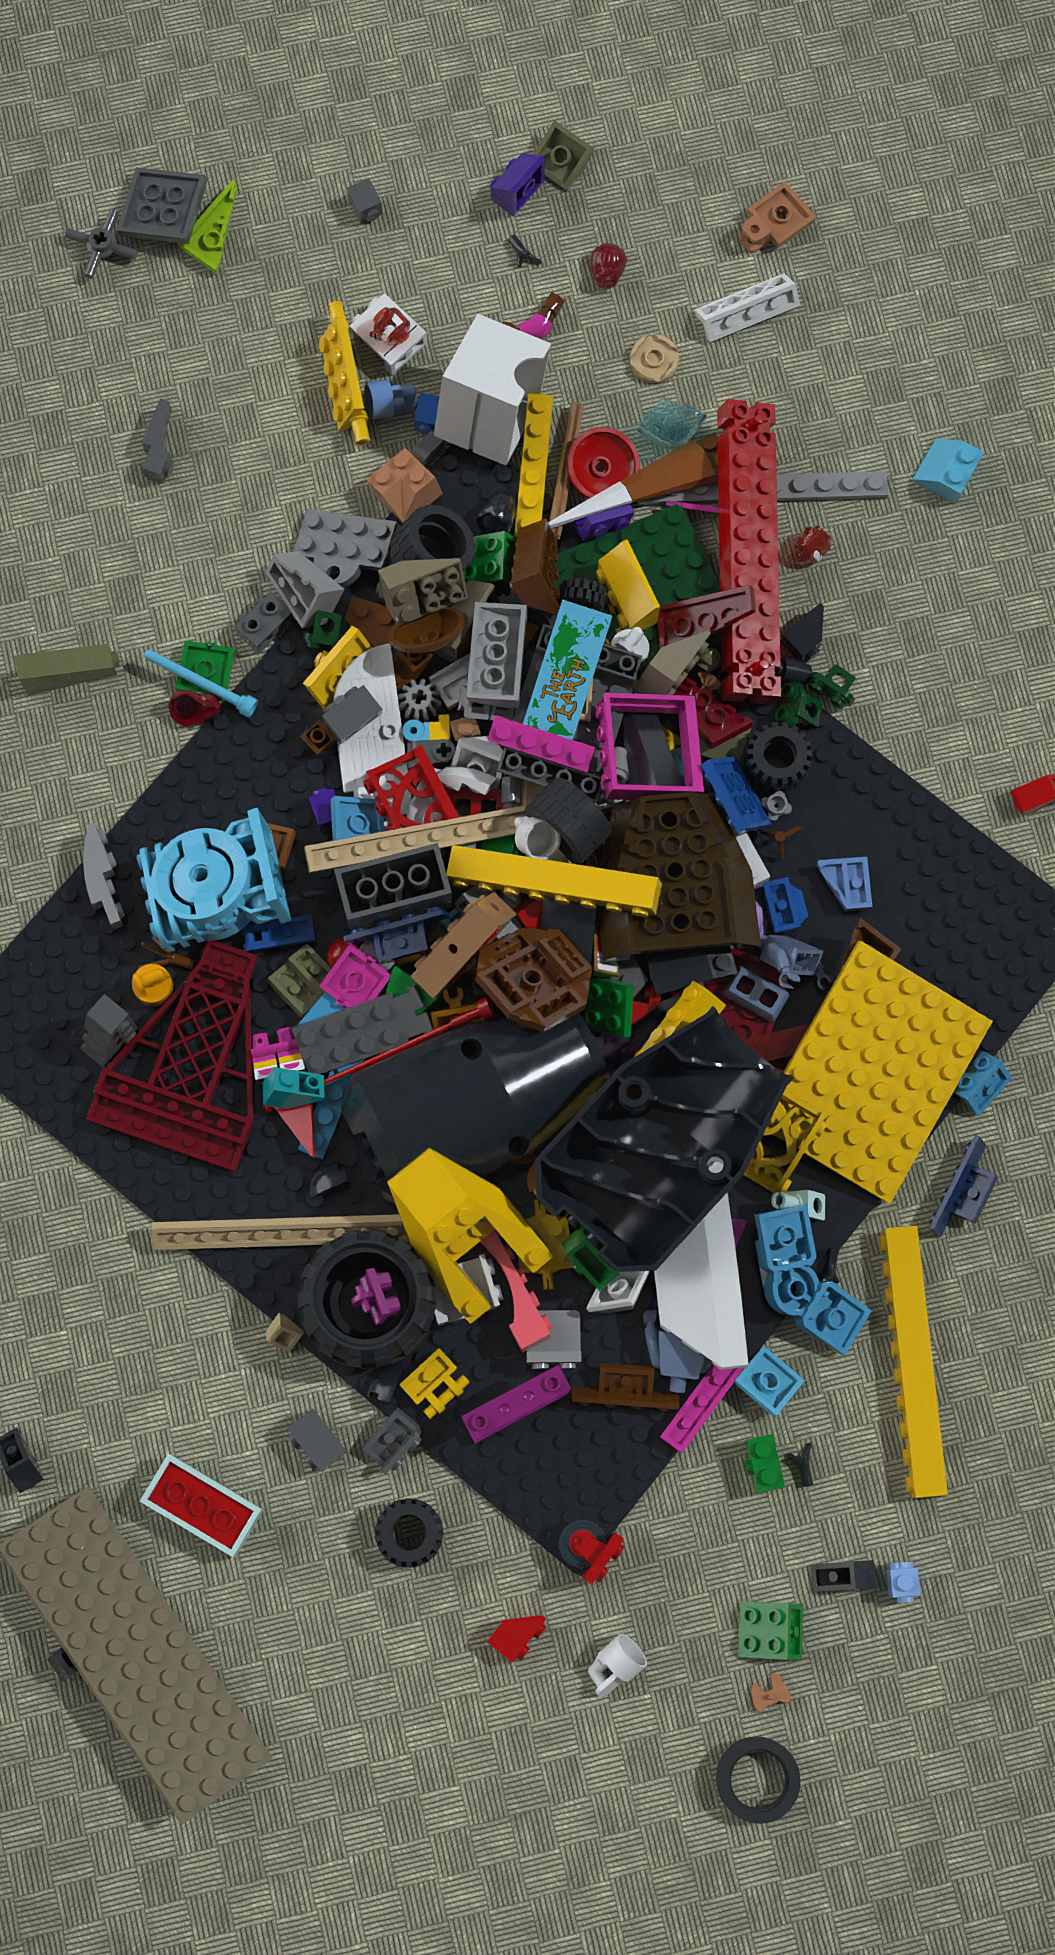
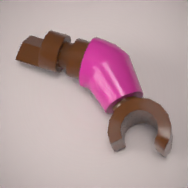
(541, 323)

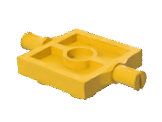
(553, 1234)

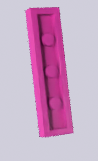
(541, 743)
(699, 1406)

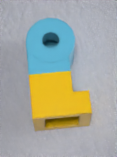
(427, 731)

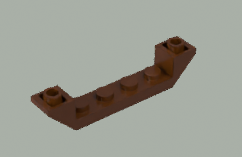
(406, 668)

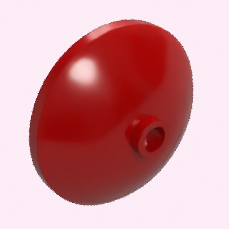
(603, 447)

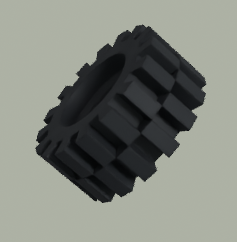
(583, 593)

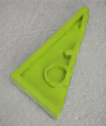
(211, 230)

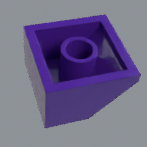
(518, 182)

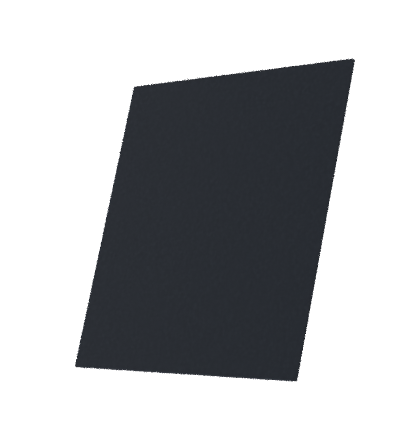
(938, 891)

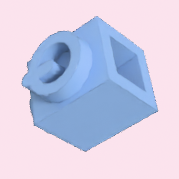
(903, 1581)

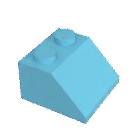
(948, 468)

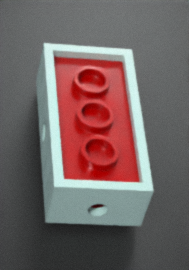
(201, 1505)

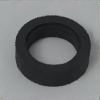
(791, 1787)

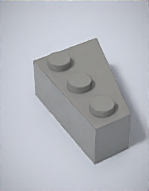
(303, 587)

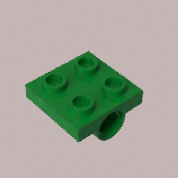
(609, 1006)

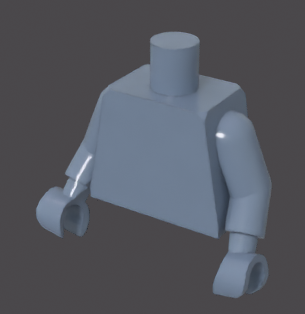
(793, 959)
(672, 1355)

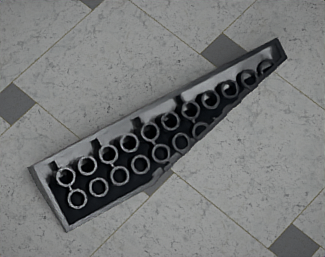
(653, 764)

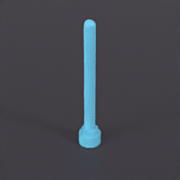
(244, 704)

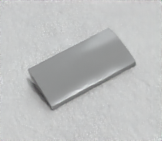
(497, 654)

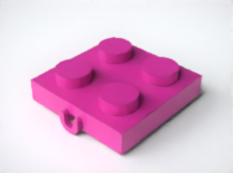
(355, 978)

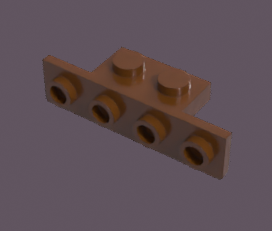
(625, 1386)

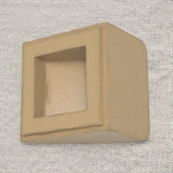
(283, 1333)

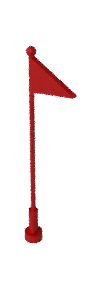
(301, 1117)

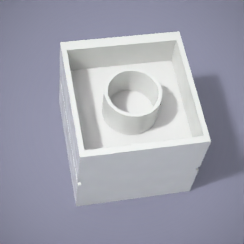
(489, 387)

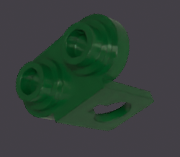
(317, 637)
(839, 695)
(793, 704)

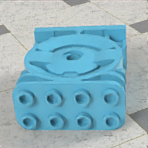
(199, 855)

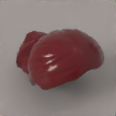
(607, 265)
(191, 708)

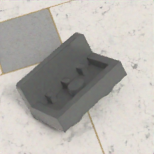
(392, 1440)

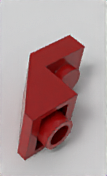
(1035, 794)
(642, 1010)

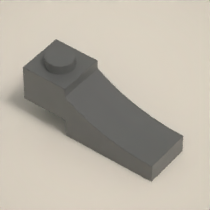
(158, 461)

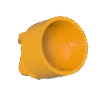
(152, 985)

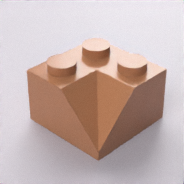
(404, 485)

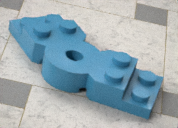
(818, 1306)

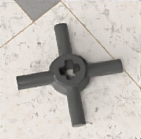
(101, 243)

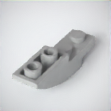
(98, 868)

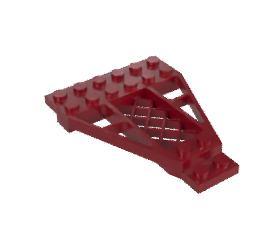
(171, 1118)

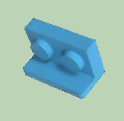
(982, 1082)

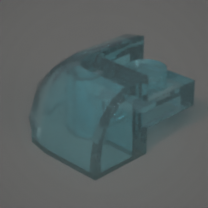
(671, 424)

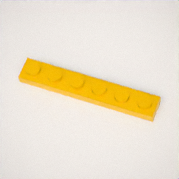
(534, 460)

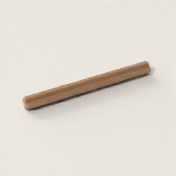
(563, 479)

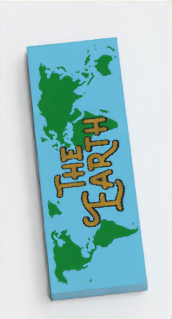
(567, 669)

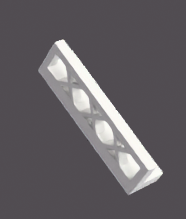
(748, 308)

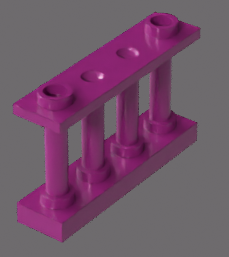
(516, 1404)

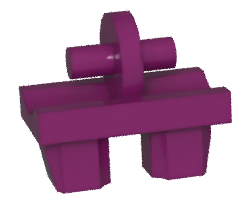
(371, 1296)

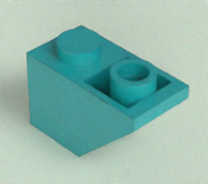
(292, 1088)

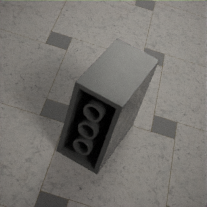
(394, 887)

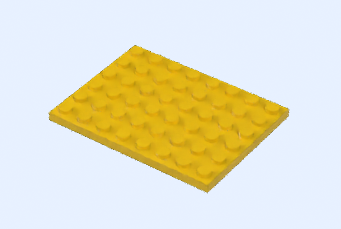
(880, 1068)

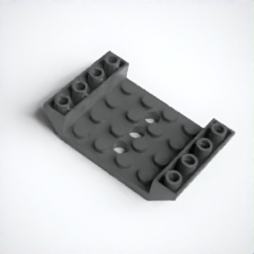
(613, 674)

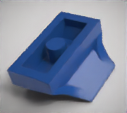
(784, 905)

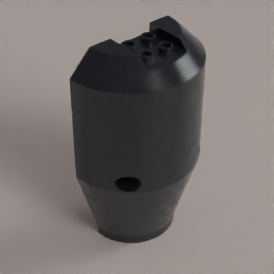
(475, 1103)
(639, 1166)

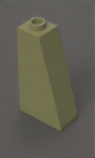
(65, 667)

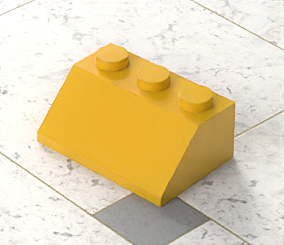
(628, 588)

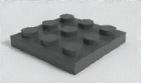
(162, 205)

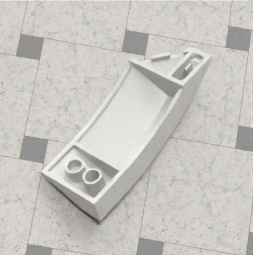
(702, 1290)

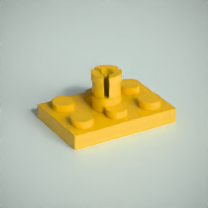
(332, 664)

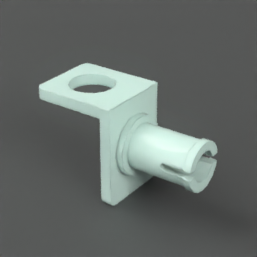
(793, 1198)

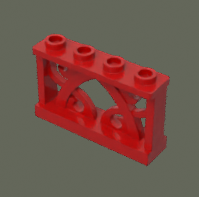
(421, 771)

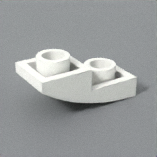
(456, 777)

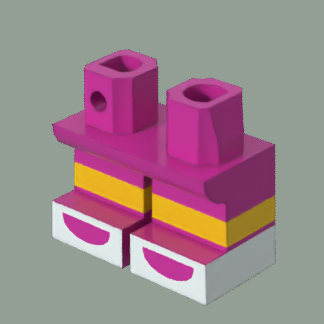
(265, 1055)

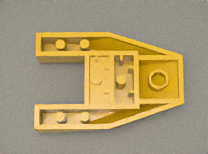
(452, 1211)

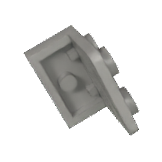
(564, 1344)

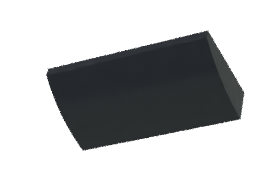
(573, 921)

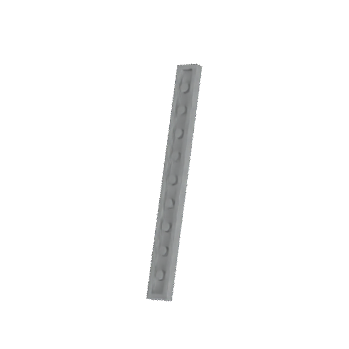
(796, 488)

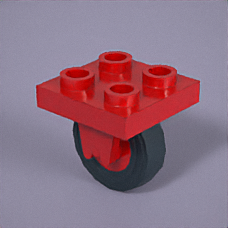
(586, 1546)

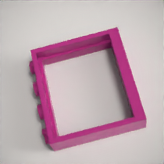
(651, 703)

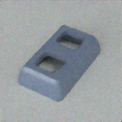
(751, 1001)

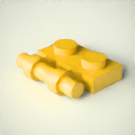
(428, 1377)

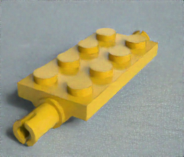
(342, 376)

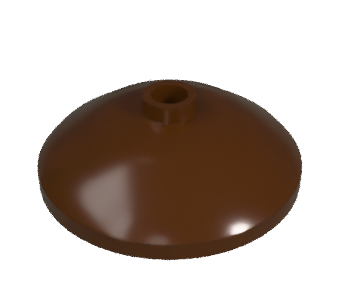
(428, 632)

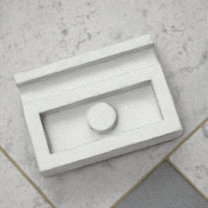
(450, 681)

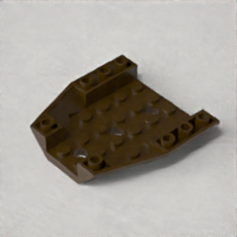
(711, 893)

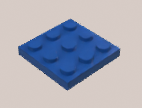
(735, 794)

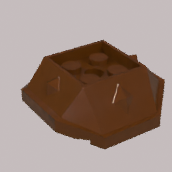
(535, 977)

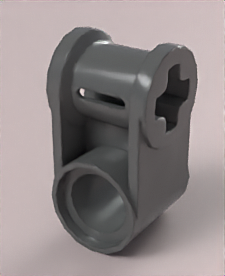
(434, 751)

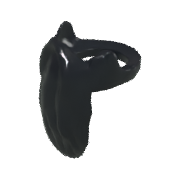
(502, 506)

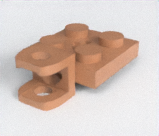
(764, 224)

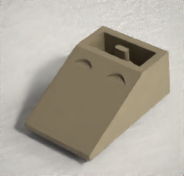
(421, 587)
(670, 664)

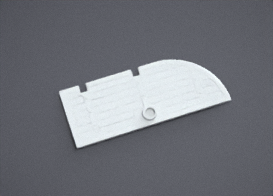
(382, 737)

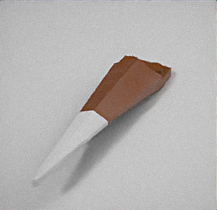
(679, 470)

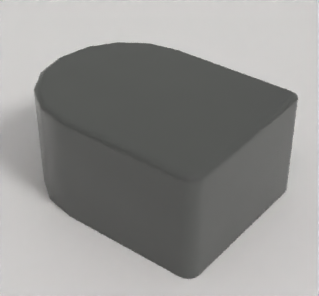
(428, 449)

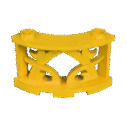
(791, 1132)

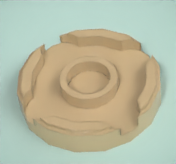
(654, 359)

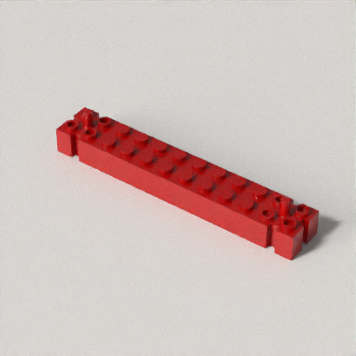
(749, 548)

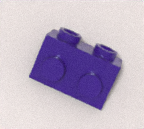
(603, 522)

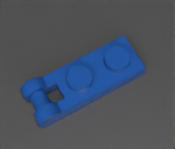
(278, 934)

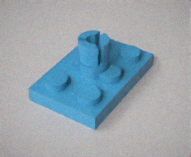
(354, 817)

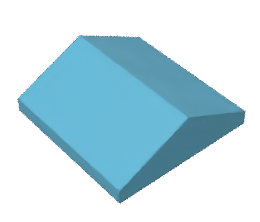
(769, 1381)

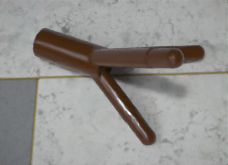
(780, 838)
(171, 957)

